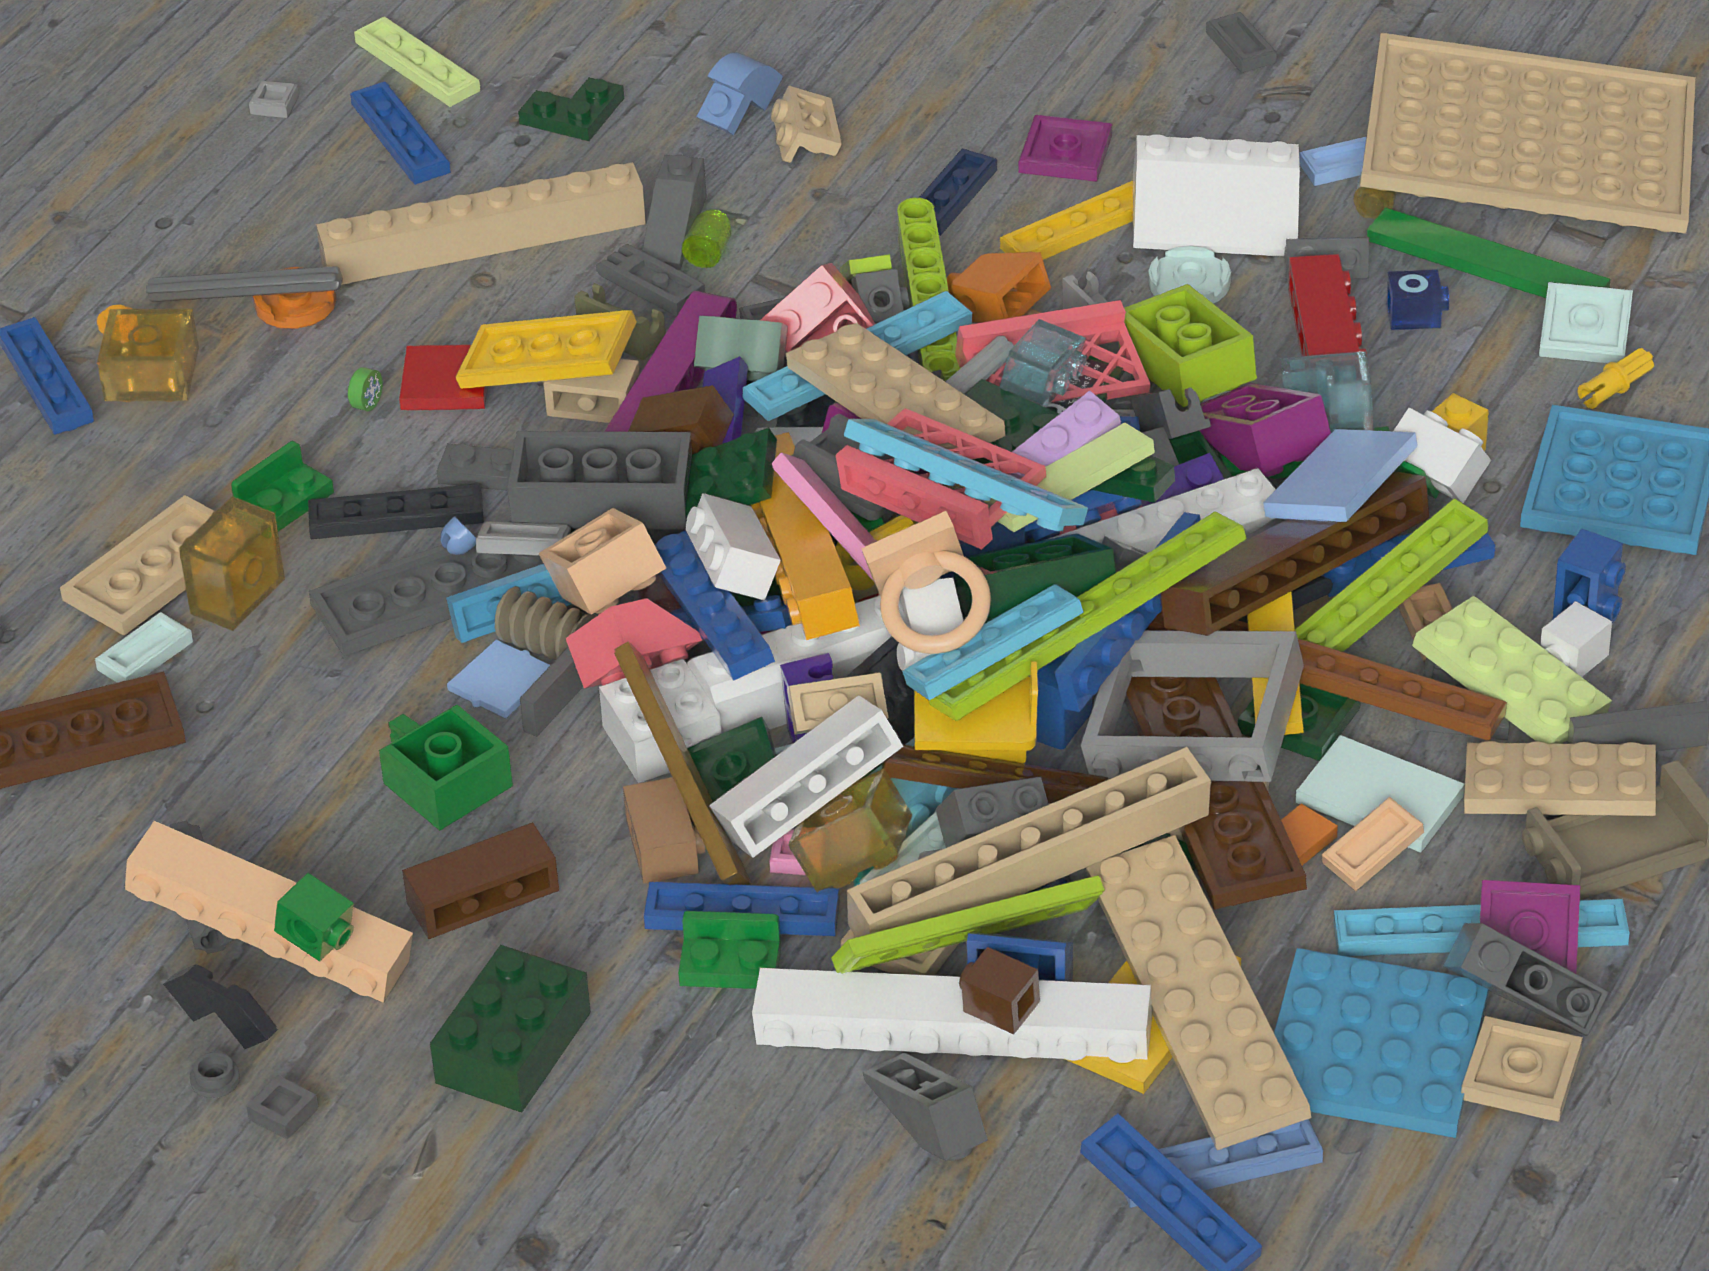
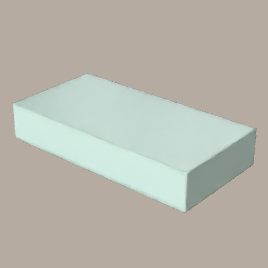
(144, 649)

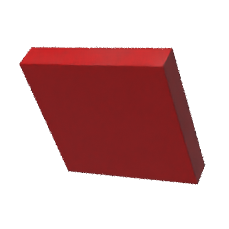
(431, 380)

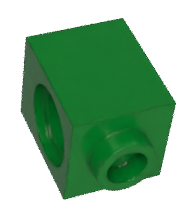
(314, 917)

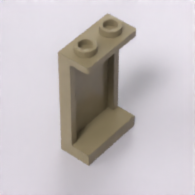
(1619, 849)

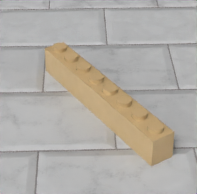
(483, 223)
(1037, 846)

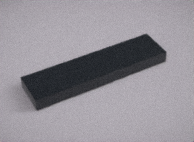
(394, 511)

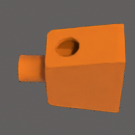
(1000, 285)

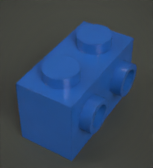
(1590, 575)

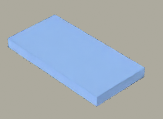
(1340, 475)

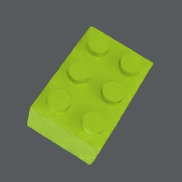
(1190, 344)

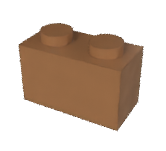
(661, 830)

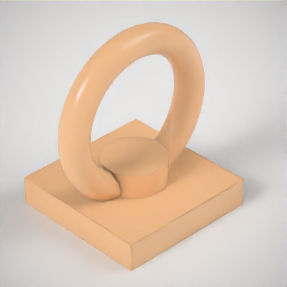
(916, 560)

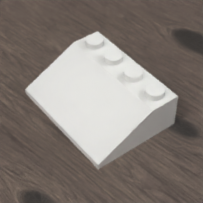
(1215, 194)

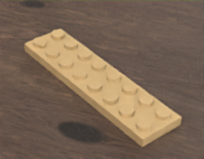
(1199, 994)

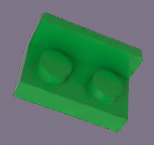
(282, 485)
(728, 948)

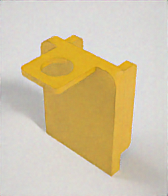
(995, 730)

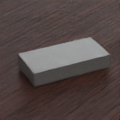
(518, 537)

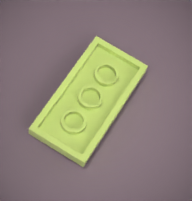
(1506, 664)

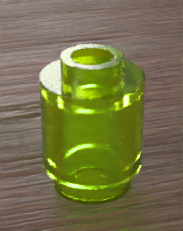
(707, 239)

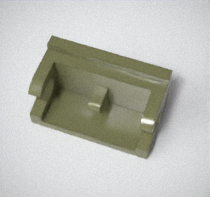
(645, 334)

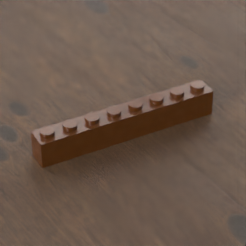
(1289, 558)

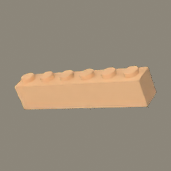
(242, 905)

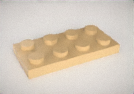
(139, 571)
(1560, 778)

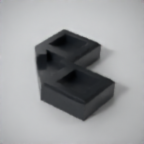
(233, 1005)

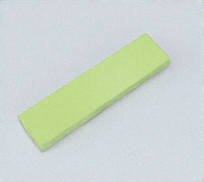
(417, 61)
(1088, 467)

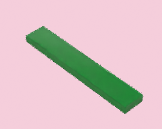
(1475, 254)

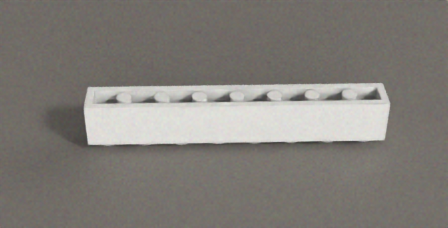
(928, 1016)

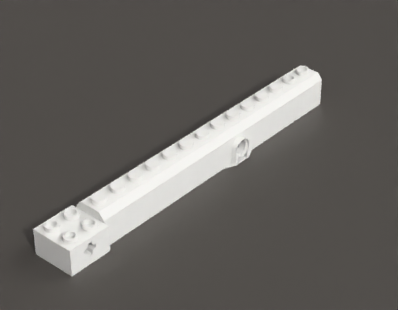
(710, 703)

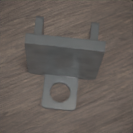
(821, 457)

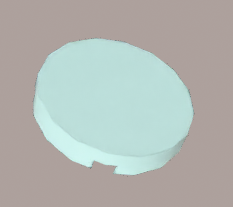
(1193, 267)

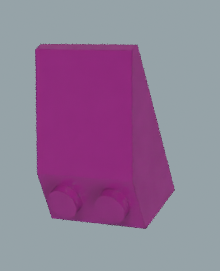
(1265, 426)

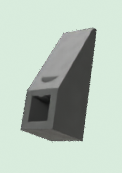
(1525, 977)

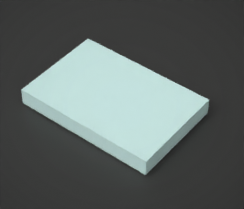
(1359, 778)

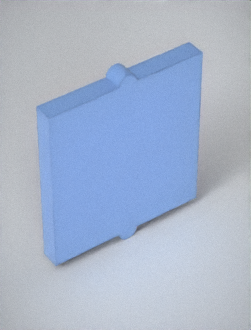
(498, 678)

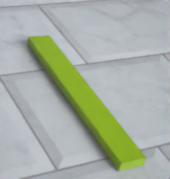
(1101, 607)

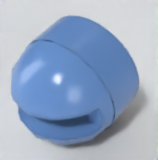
(457, 537)

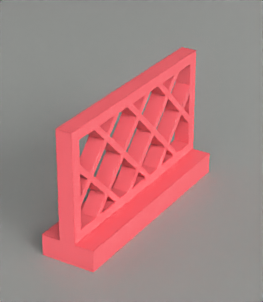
(1097, 322)
(922, 498)

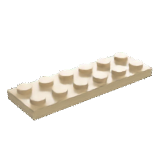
(881, 382)

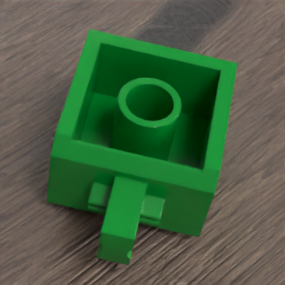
(445, 765)

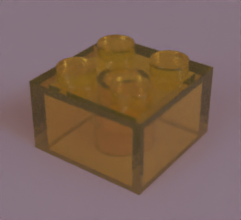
(148, 355)
(232, 563)
(852, 832)

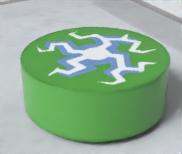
(365, 389)

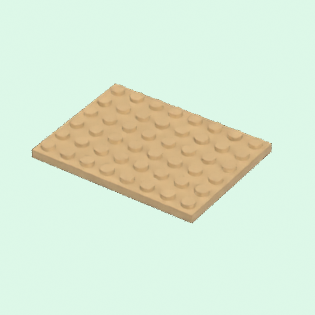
(1530, 133)

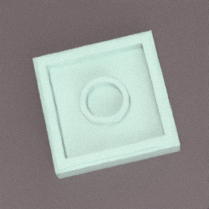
(1585, 323)

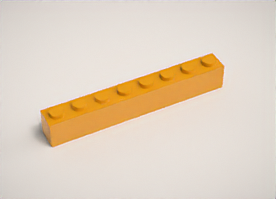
(809, 568)

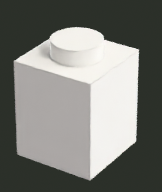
(1578, 638)

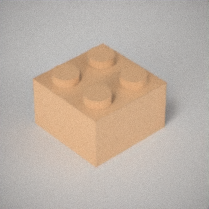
(603, 561)

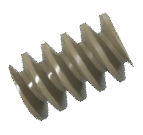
(536, 622)

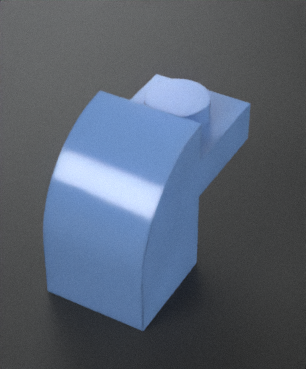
(736, 86)

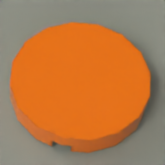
(294, 309)

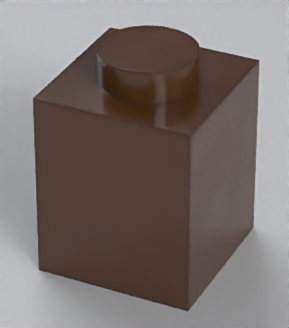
(999, 990)

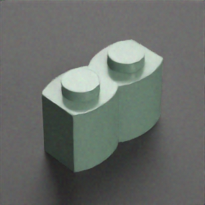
(755, 341)

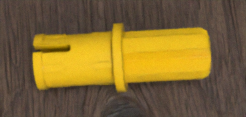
(1616, 377)

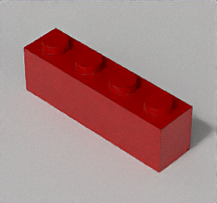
(1322, 306)

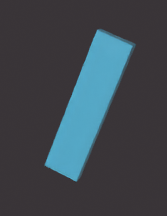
(994, 641)

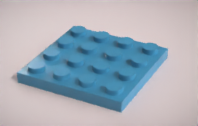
(1620, 479)
(1380, 1040)

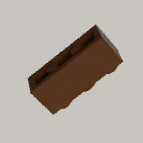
(480, 880)

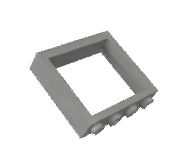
(1189, 654)

